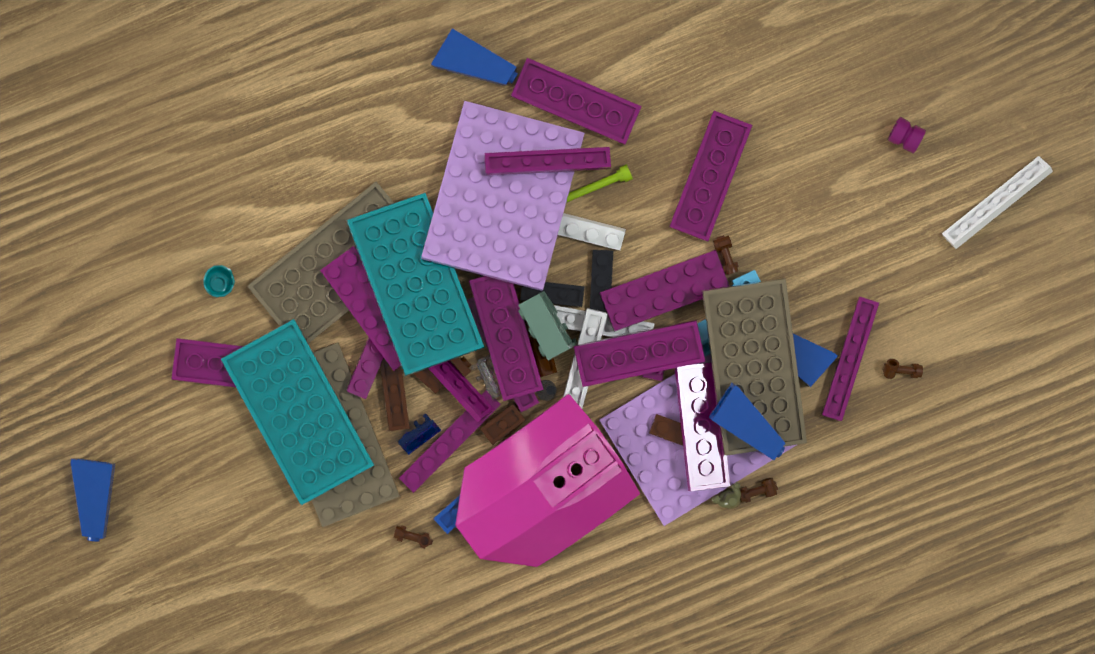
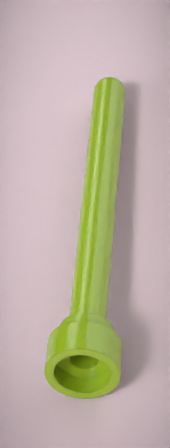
(622, 174)

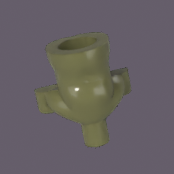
(729, 498)

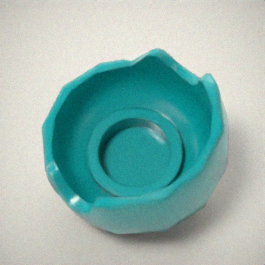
(218, 281)

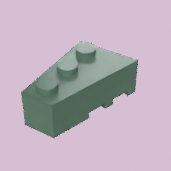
(546, 326)

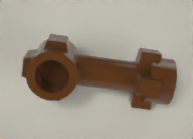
(723, 244)
(893, 367)
(768, 487)
(424, 540)

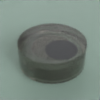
(548, 392)

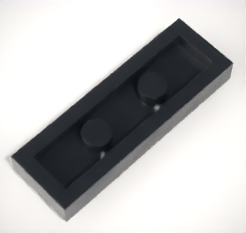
(600, 277)
(558, 293)

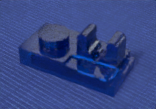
(412, 440)

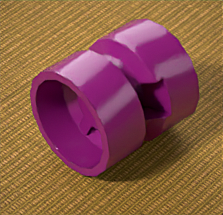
(907, 135)

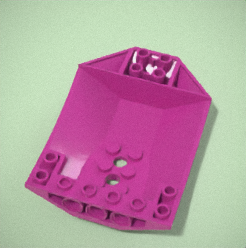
(509, 495)

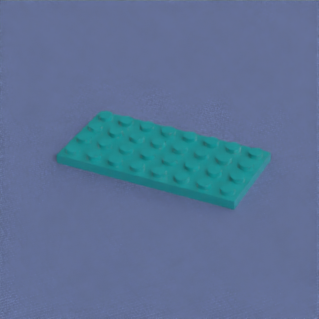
(415, 296)
(297, 412)

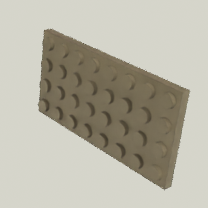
(296, 285)
(756, 352)
(370, 486)

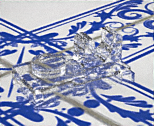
(488, 374)

